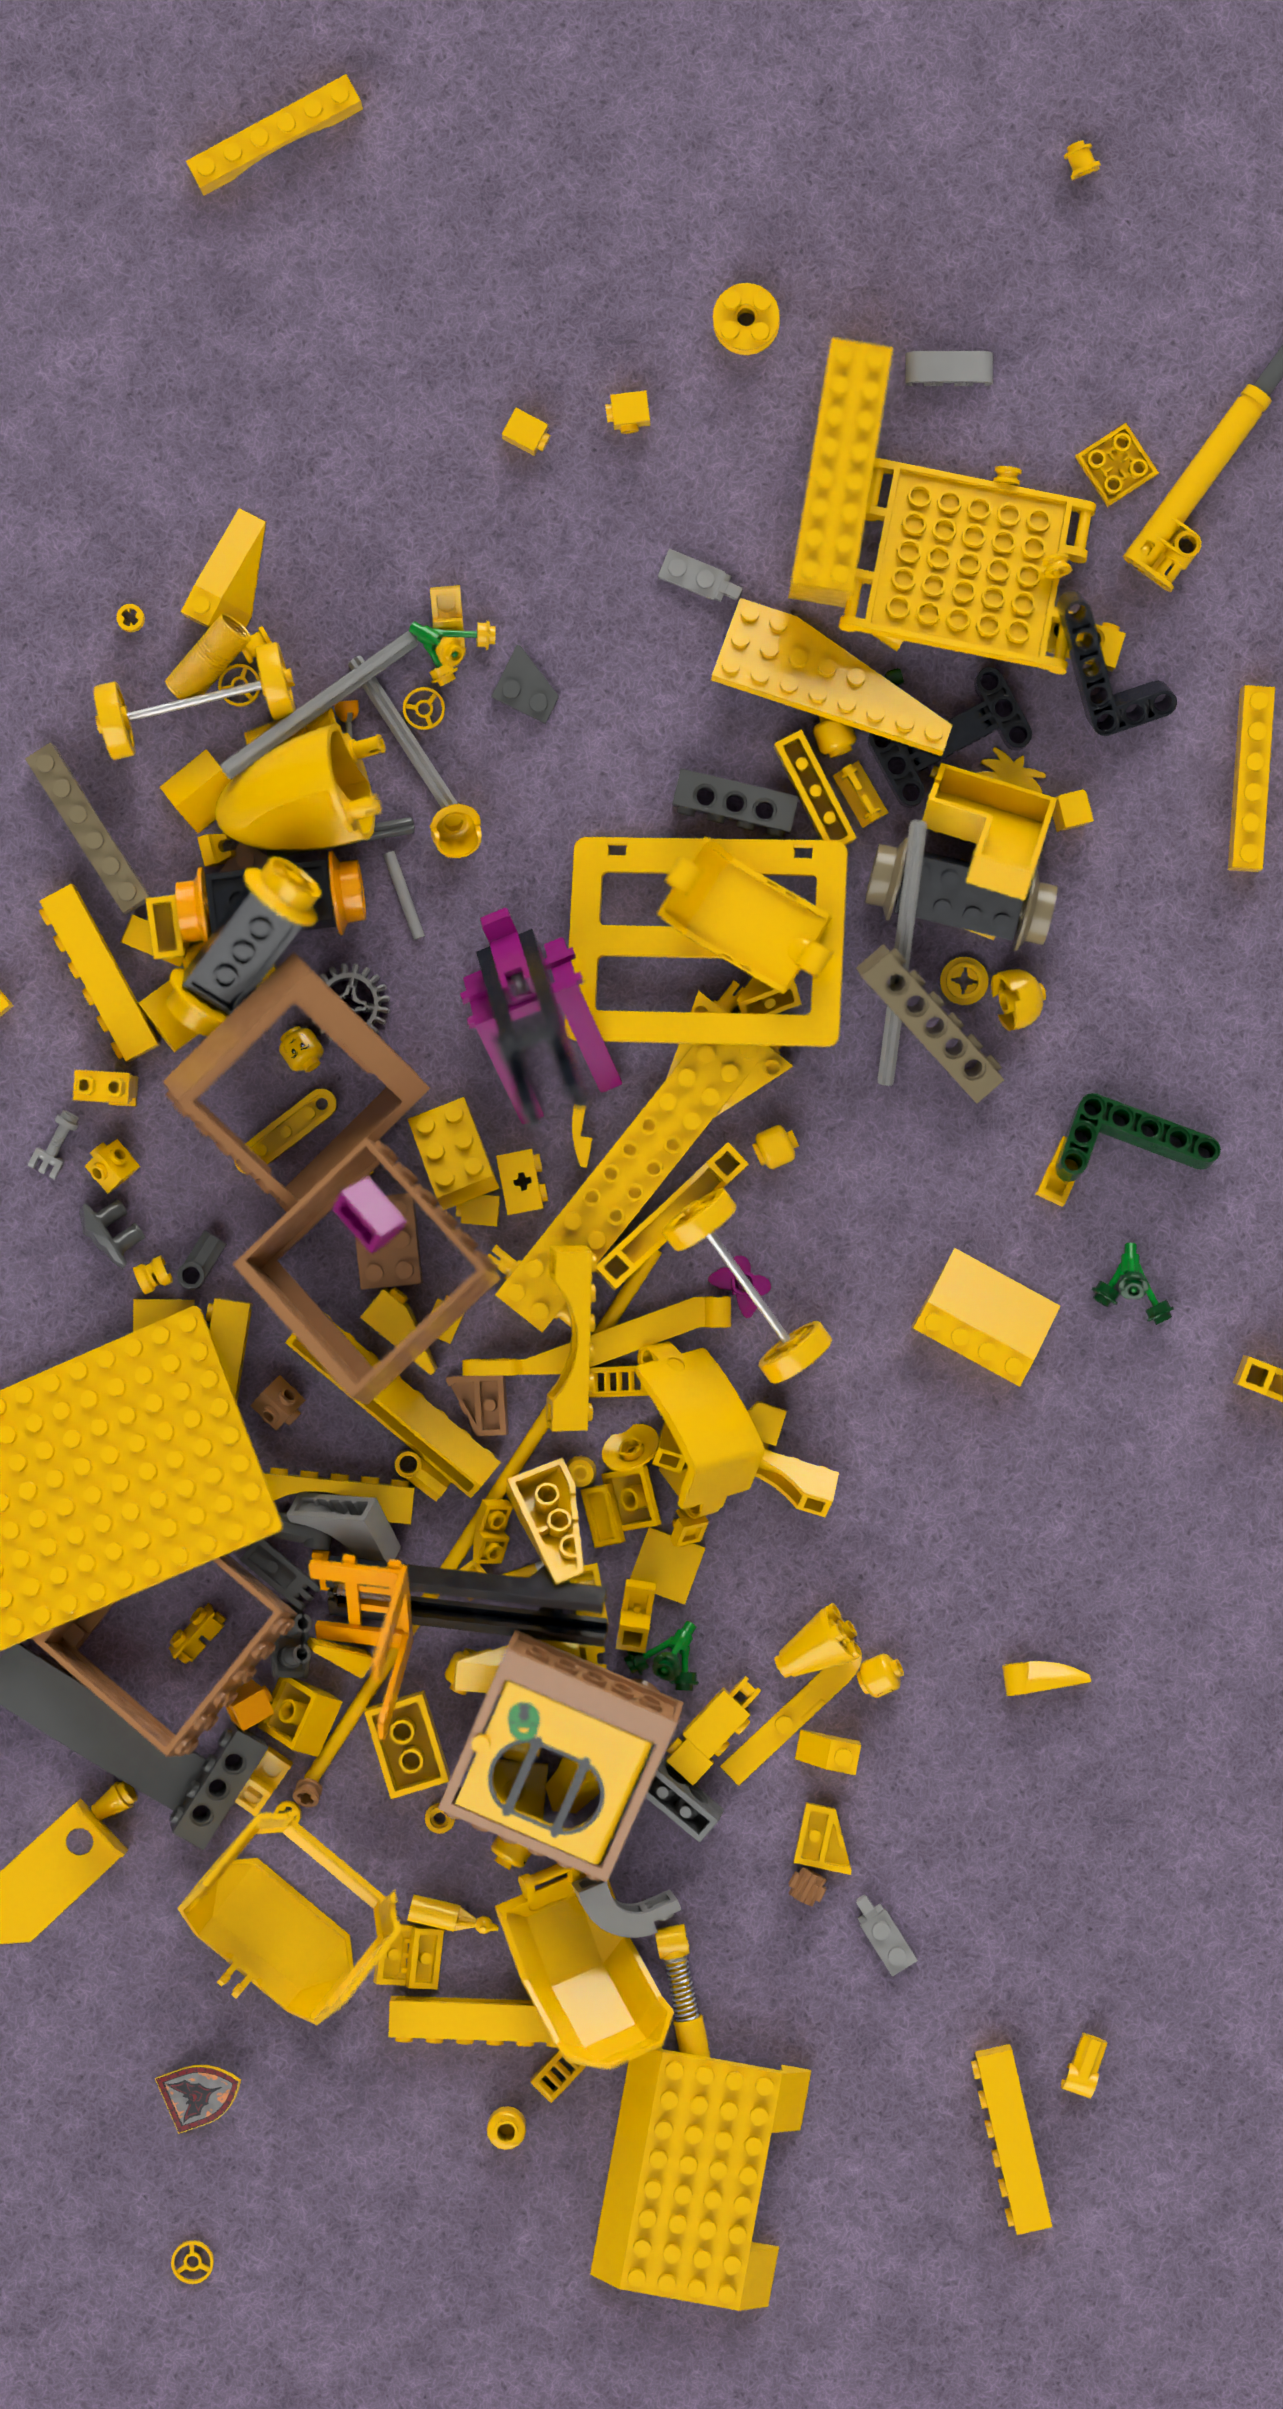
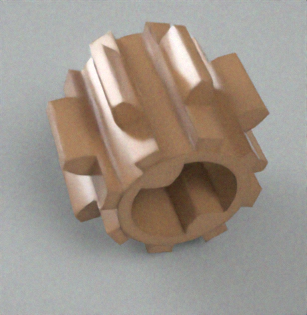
(807, 1886)

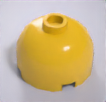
(1019, 998)

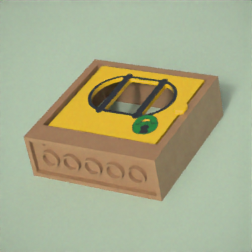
(579, 1714)

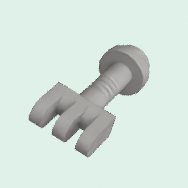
(66, 1121)

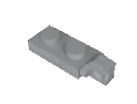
(698, 577)
(885, 1936)

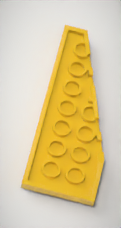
(802, 668)

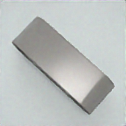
(954, 367)

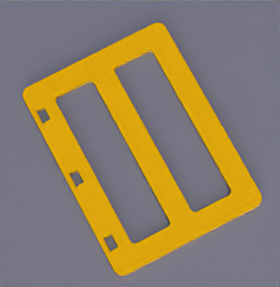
(658, 856)

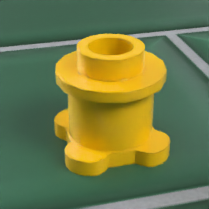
(1081, 159)

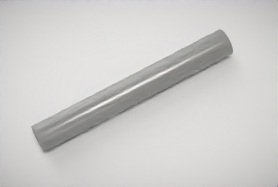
(404, 895)

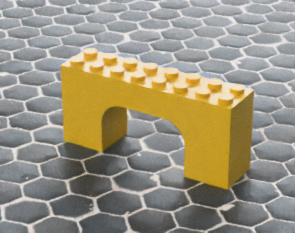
(840, 472)

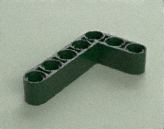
(1131, 1134)

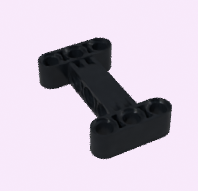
(965, 730)

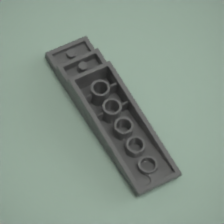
(84, 1723)

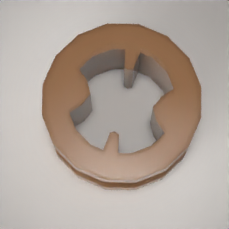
(307, 1792)

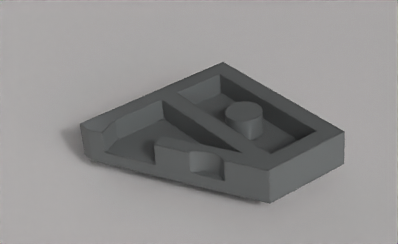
(525, 687)

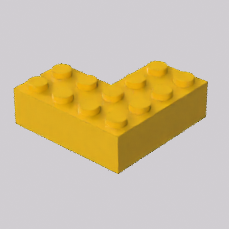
(997, 816)

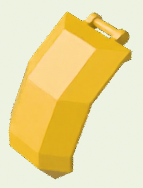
(580, 1977)

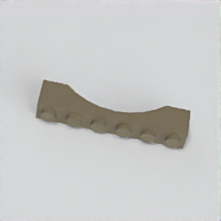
(88, 828)

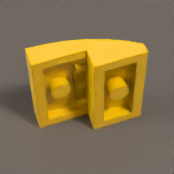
(422, 1958)

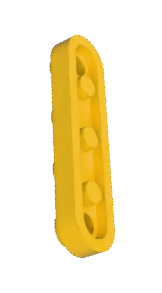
(292, 1126)

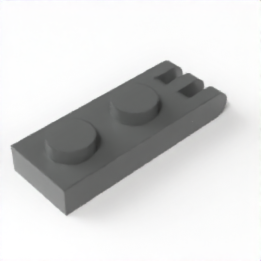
(279, 1572)

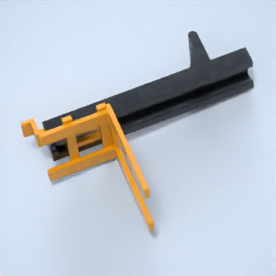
(382, 1593)

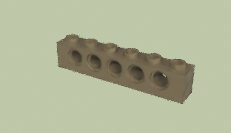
(976, 1081)

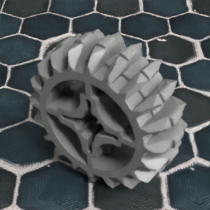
(353, 978)

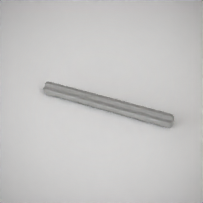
(406, 739)

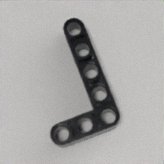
(1096, 676)

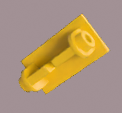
(860, 794)
(186, 1644)

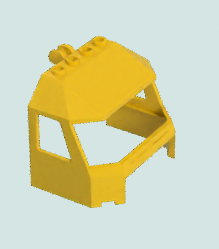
(279, 1934)

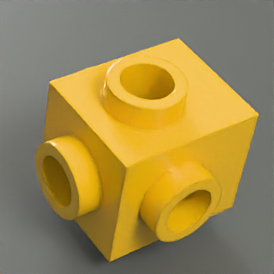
(111, 1165)

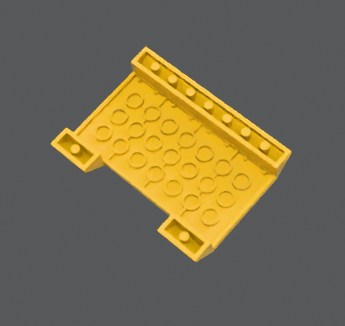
(692, 2178)

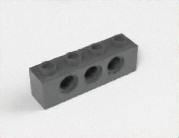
(692, 782)
(681, 1800)
(200, 1829)

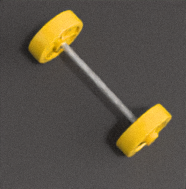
(115, 720)
(794, 1350)

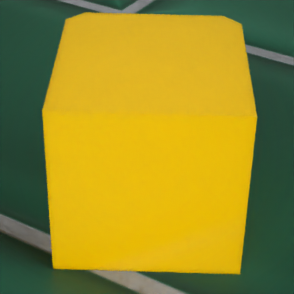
(1072, 810)

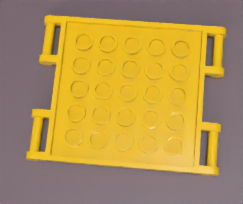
(966, 564)

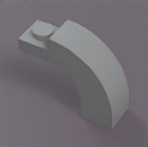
(623, 1918)

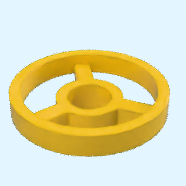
(242, 677)
(415, 707)
(191, 2243)

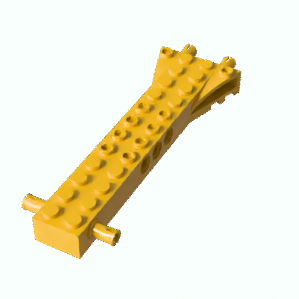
(698, 1088)

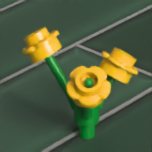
(450, 650)

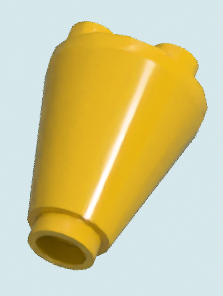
(819, 1645)

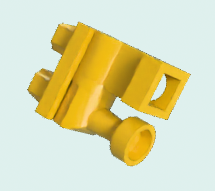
(103, 1086)

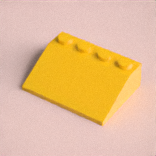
(986, 1317)

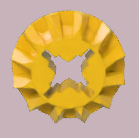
(975, 972)

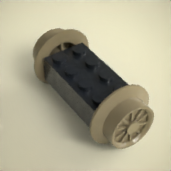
(953, 902)

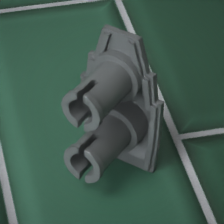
(95, 1226)
(292, 1653)

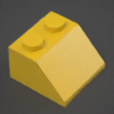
(301, 1715)

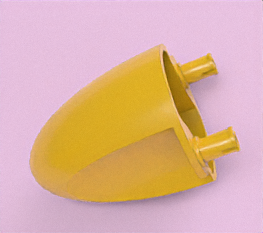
(303, 794)

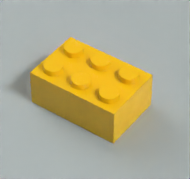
(453, 1153)
(412, 1749)

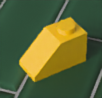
(762, 999)
(828, 1751)

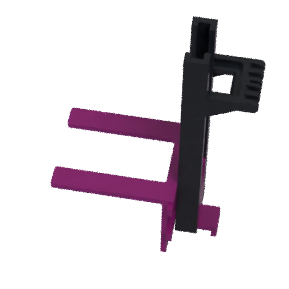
(494, 1009)

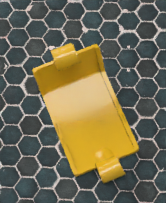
(745, 917)
(705, 1422)

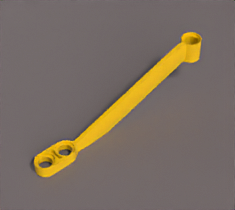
(616, 1340)

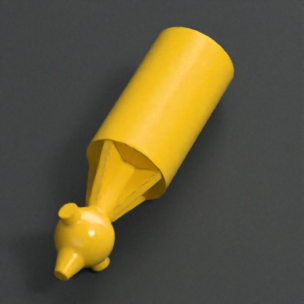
(446, 1916)

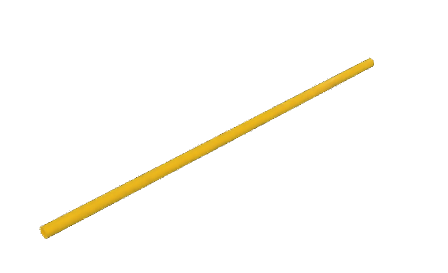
(466, 1539)

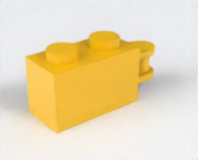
(721, 1719)

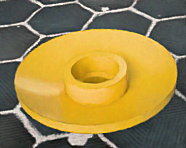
(631, 1448)

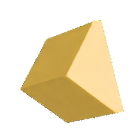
(197, 790)
(634, 1498)

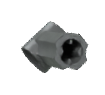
(203, 1258)
(304, 1534)

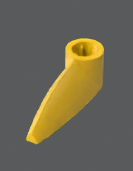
(1040, 1676)

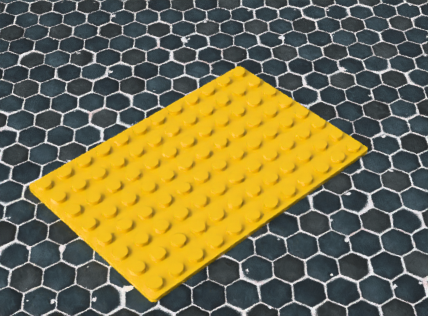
(122, 1475)

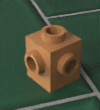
(278, 1403)

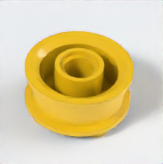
(746, 299)

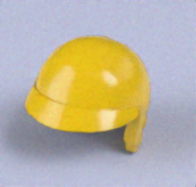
(456, 830)

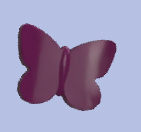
(726, 1280)

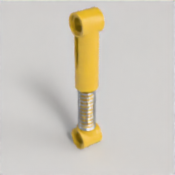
(689, 2025)

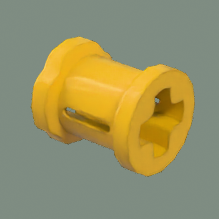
(257, 639)

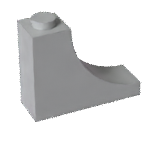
(350, 1520)

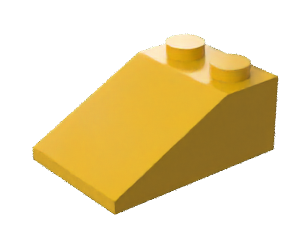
(395, 1321)

